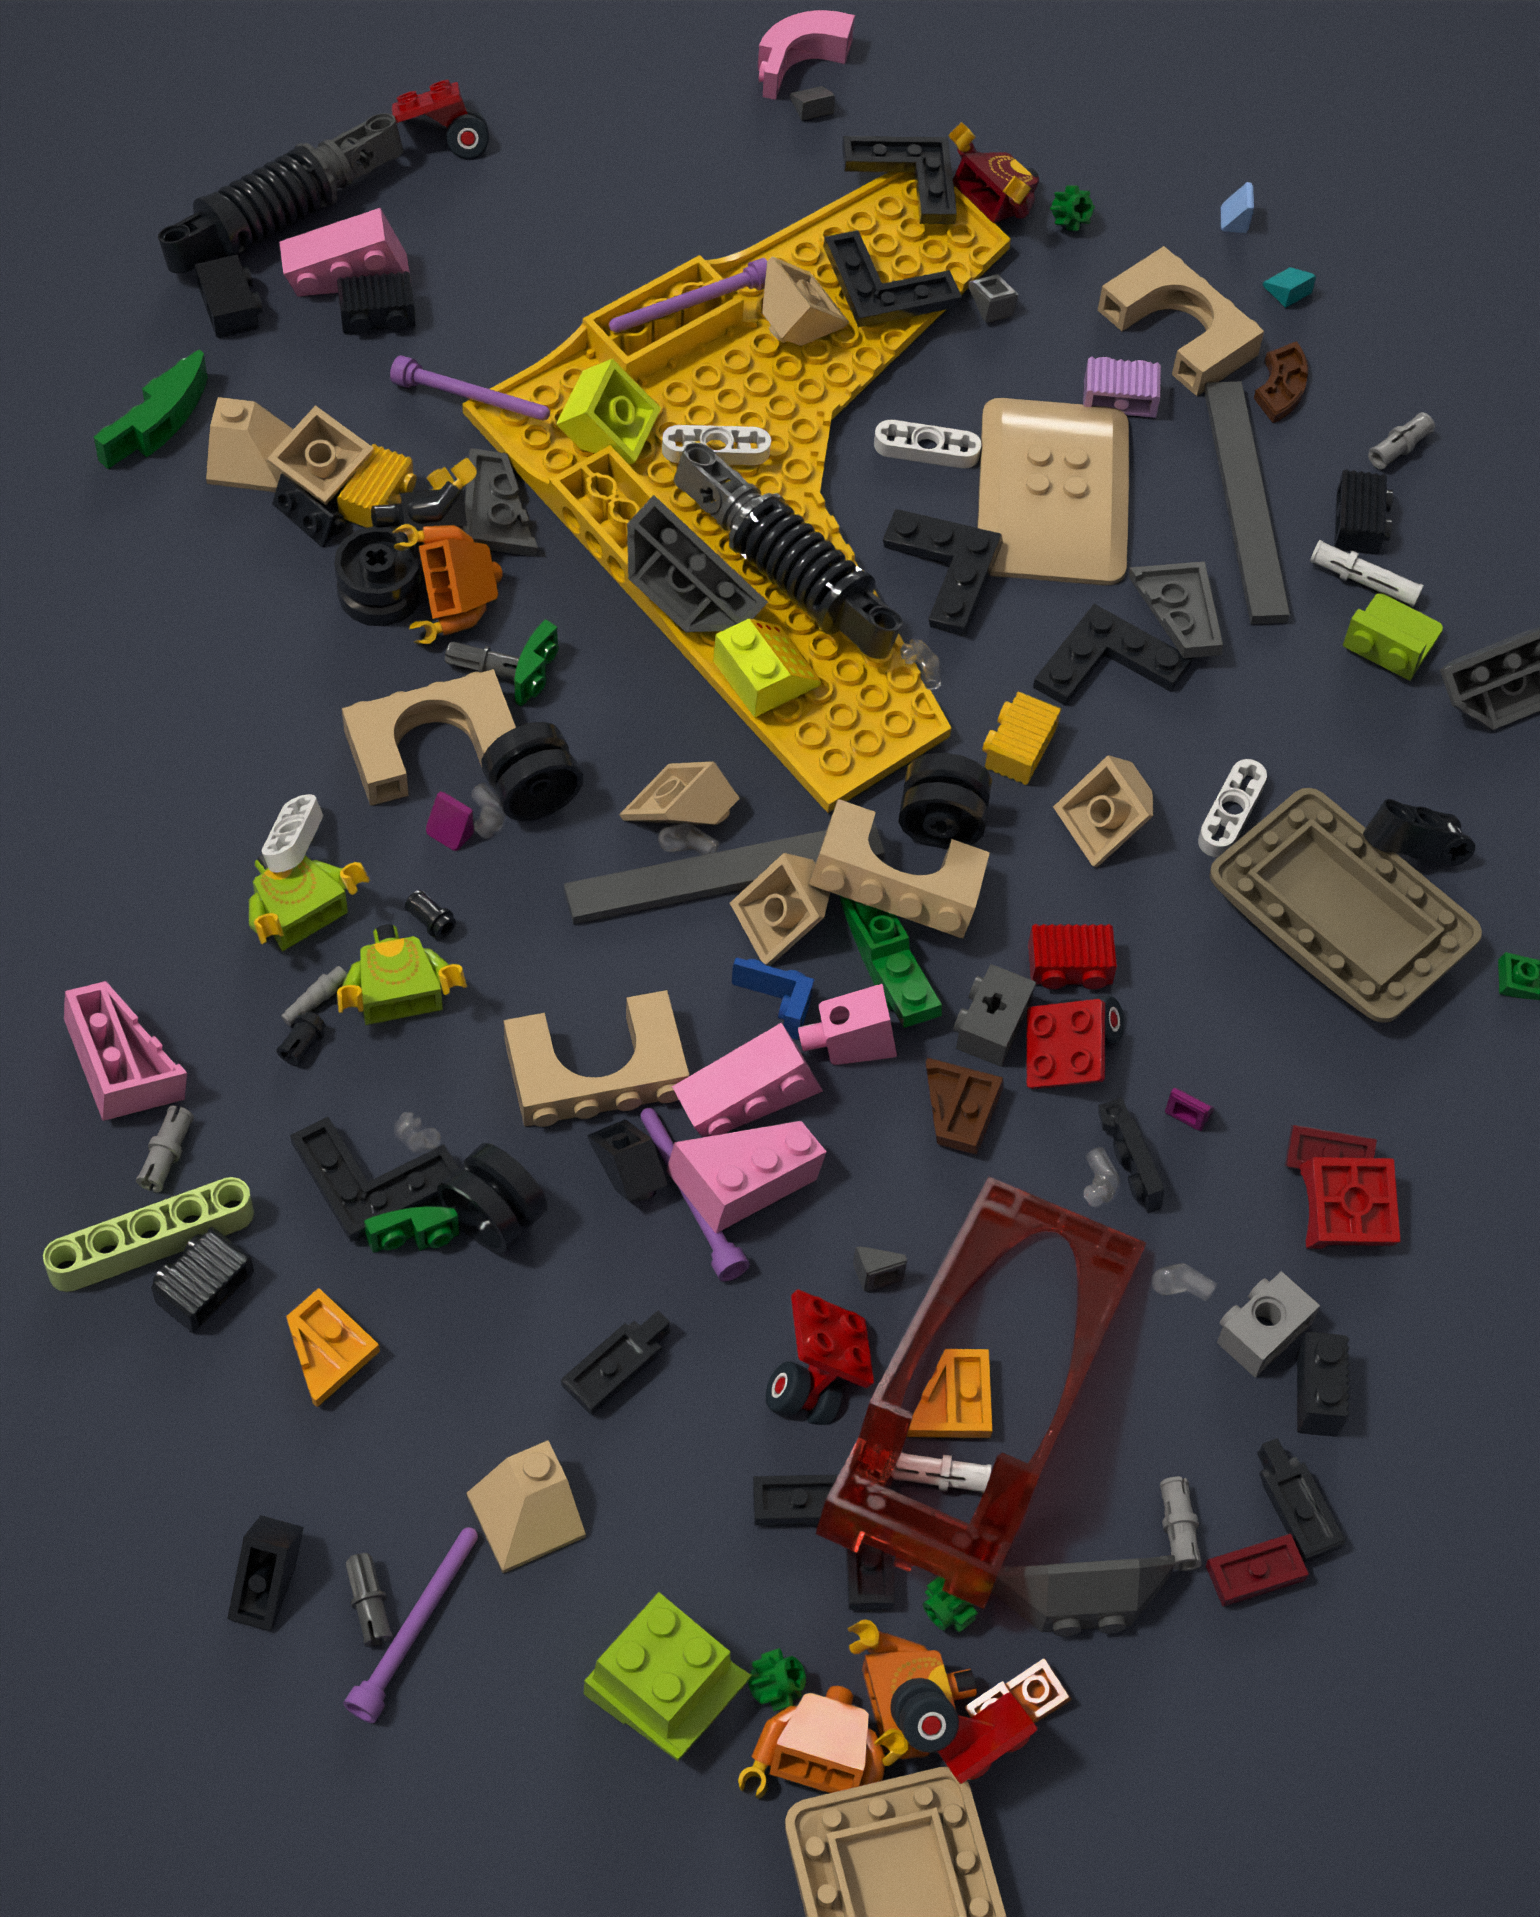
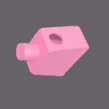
(852, 1028)

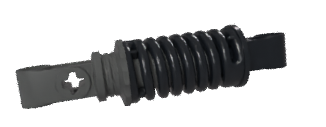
(278, 194)
(790, 552)

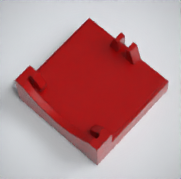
(1351, 1202)

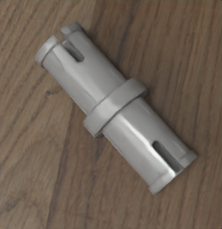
(1401, 440)
(165, 1149)
(1180, 1523)

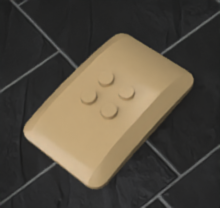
(1055, 490)
(894, 1850)

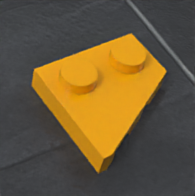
(328, 1345)
(956, 1398)

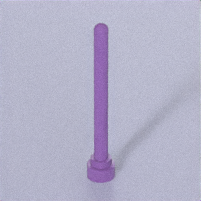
(752, 277)
(408, 373)
(727, 1260)
(367, 1699)

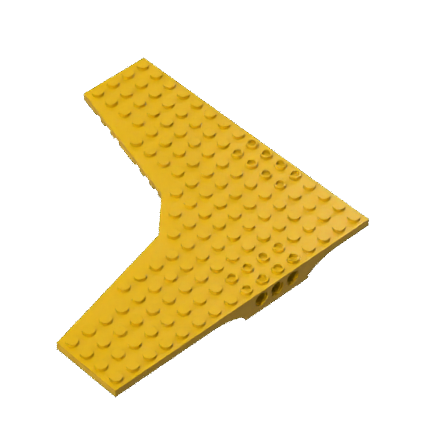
(729, 370)

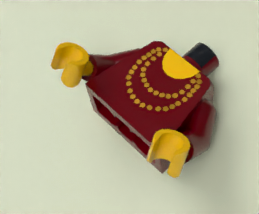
(993, 179)

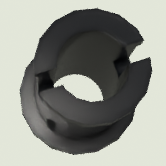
(437, 920)
(302, 1036)

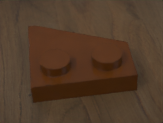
(961, 1103)

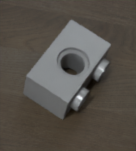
(1259, 1345)

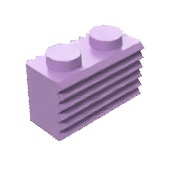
(1123, 385)

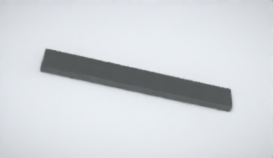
(1246, 503)
(688, 877)

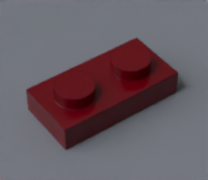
(1313, 1142)
(1256, 1570)

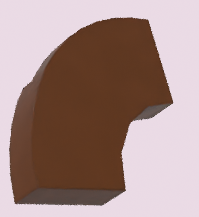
(1286, 381)

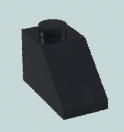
(628, 1160)
(264, 1572)

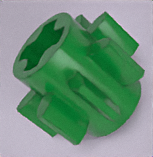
(1072, 207)
(947, 1609)
(777, 1679)

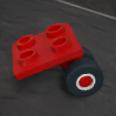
(465, 127)
(1070, 1040)
(833, 1346)
(963, 1742)

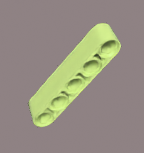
(127, 1229)

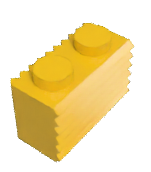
(373, 483)
(1021, 737)

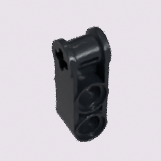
(1419, 833)

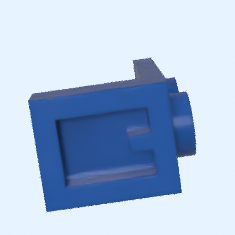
(789, 985)

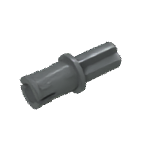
(481, 659)
(368, 1600)

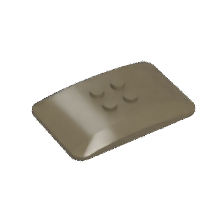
(1343, 906)

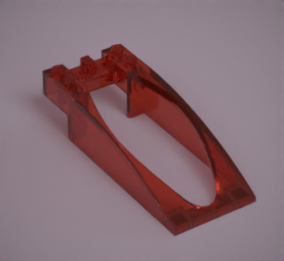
(861, 1499)

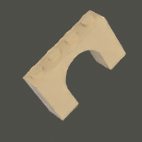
(1168, 283)
(377, 726)
(934, 900)
(554, 1093)

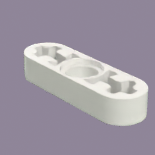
(728, 434)
(901, 450)
(1232, 792)
(292, 833)

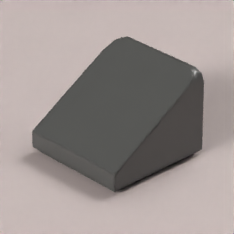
(813, 102)
(993, 297)
(878, 1267)

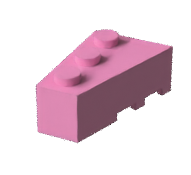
(342, 249)
(118, 1056)
(747, 1084)
(744, 1170)

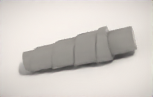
(316, 994)

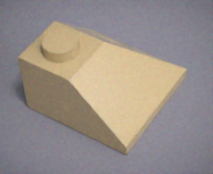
(798, 305)
(241, 442)
(320, 455)
(684, 794)
(1106, 808)
(780, 906)
(526, 1507)

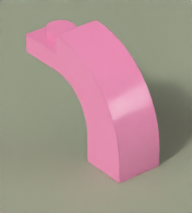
(799, 38)

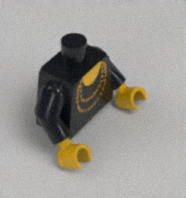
(431, 507)

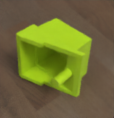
(665, 1677)

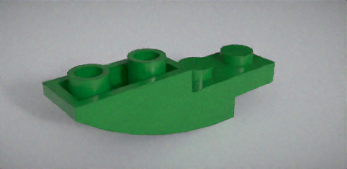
(165, 409)
(890, 962)

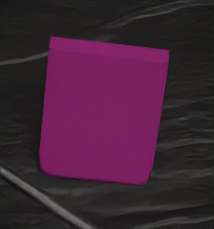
(450, 822)
(1188, 1109)

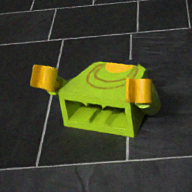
(300, 899)
(397, 978)

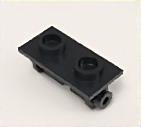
(306, 511)

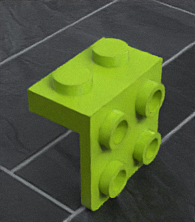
(1392, 635)

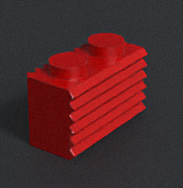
(1072, 955)

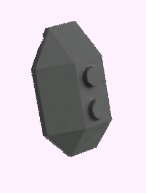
(685, 573)
(1497, 680)
(1083, 1593)

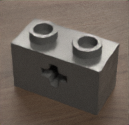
(987, 1034)

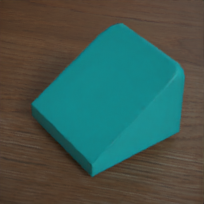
(1290, 285)

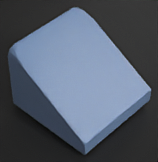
(1238, 210)

